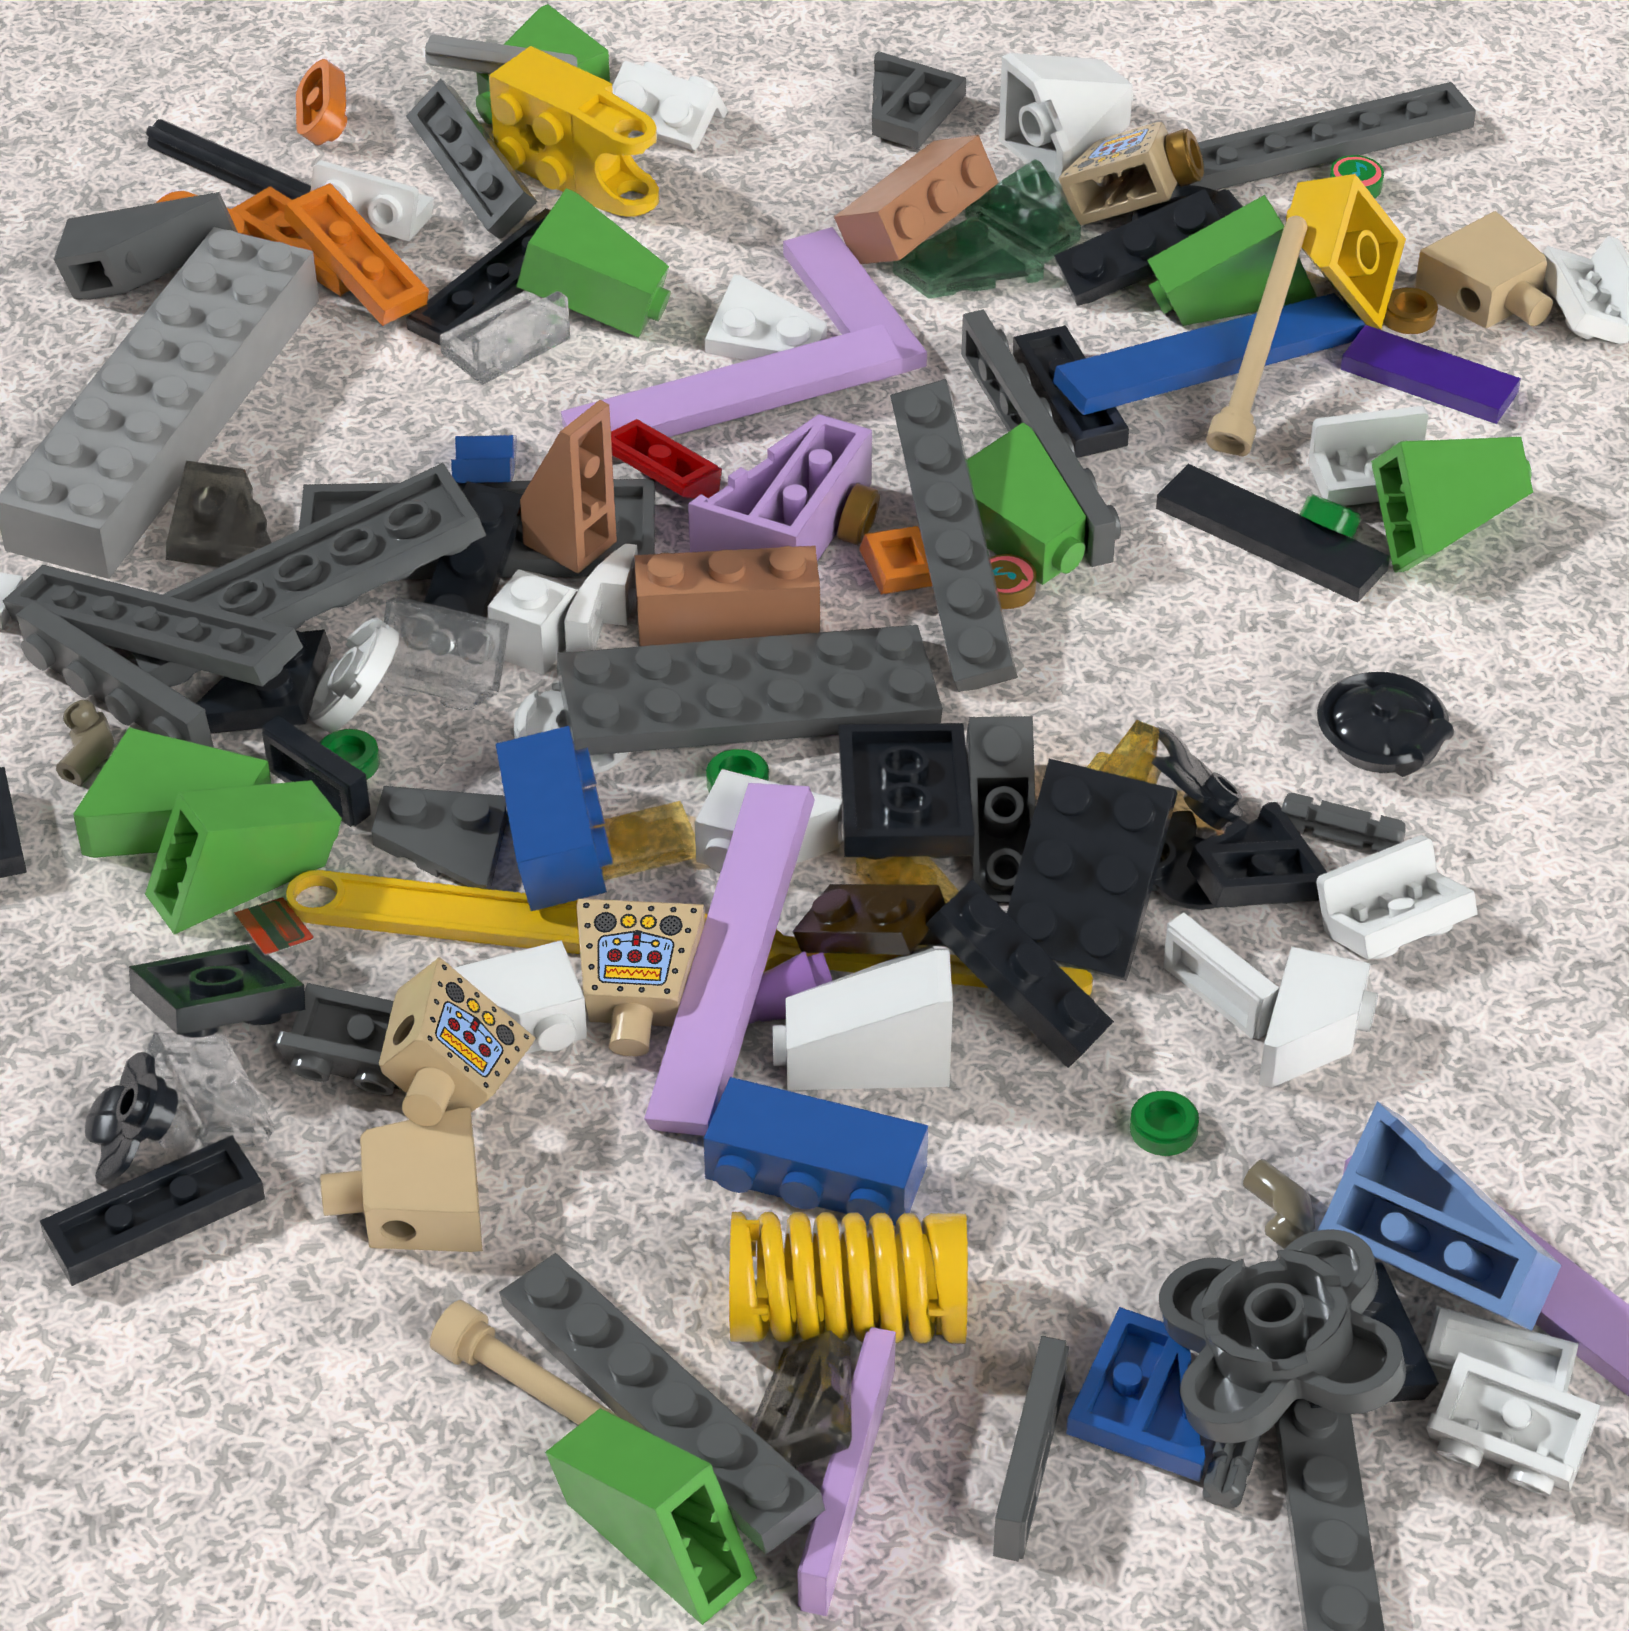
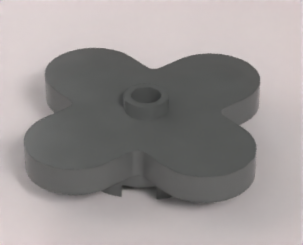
(1281, 1335)

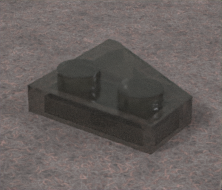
(215, 517)
(808, 1401)

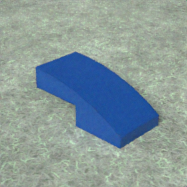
(484, 458)

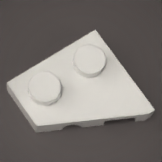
(759, 323)

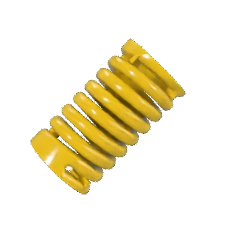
(849, 1276)

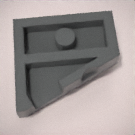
(911, 99)
(443, 831)

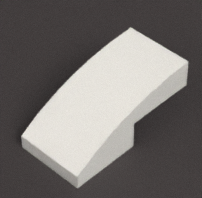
(603, 598)

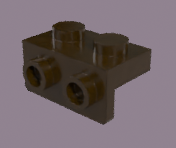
(870, 919)

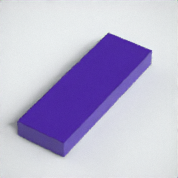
(1430, 374)

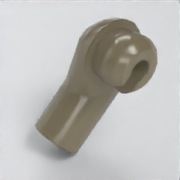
(90, 739)
(1286, 1198)

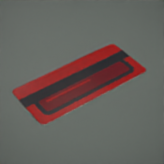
(274, 926)

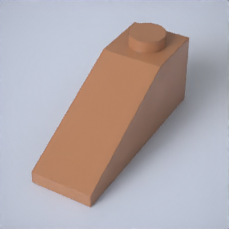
(571, 496)

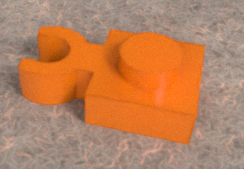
(896, 559)

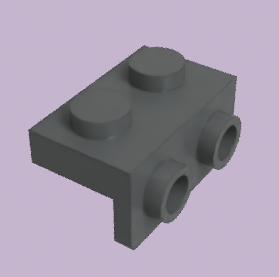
(340, 1037)

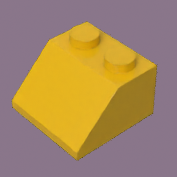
(1350, 242)

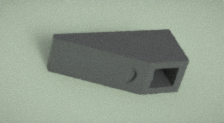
(135, 245)
(1001, 798)

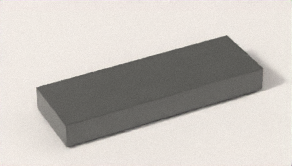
(1031, 1449)

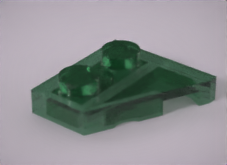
(1029, 212)
(966, 259)

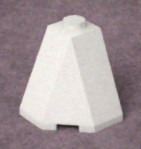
(1059, 107)
(872, 1027)

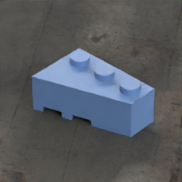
(1438, 1223)

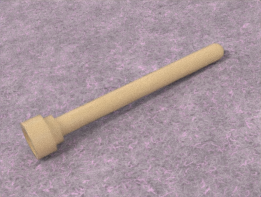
(1233, 427)
(465, 1336)

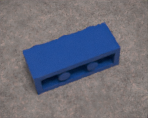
(554, 817)
(814, 1151)

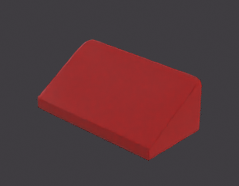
(665, 460)

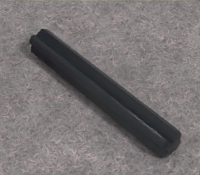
(221, 161)

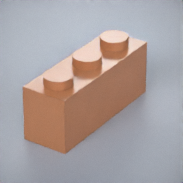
(916, 199)
(727, 594)

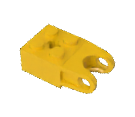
(571, 132)

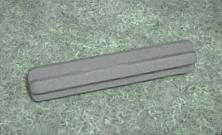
(475, 55)

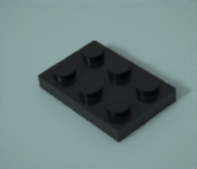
(905, 791)
(1090, 866)

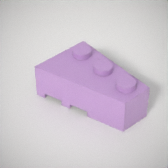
(790, 495)

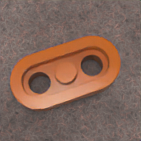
(321, 103)

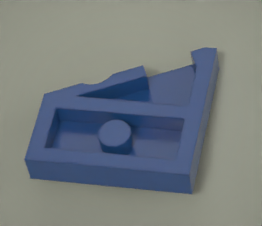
(1135, 1398)

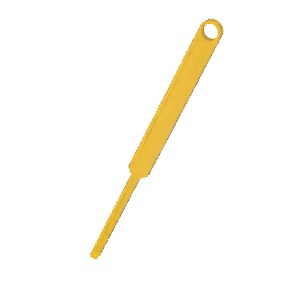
(506, 919)

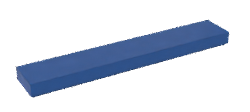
(1202, 355)

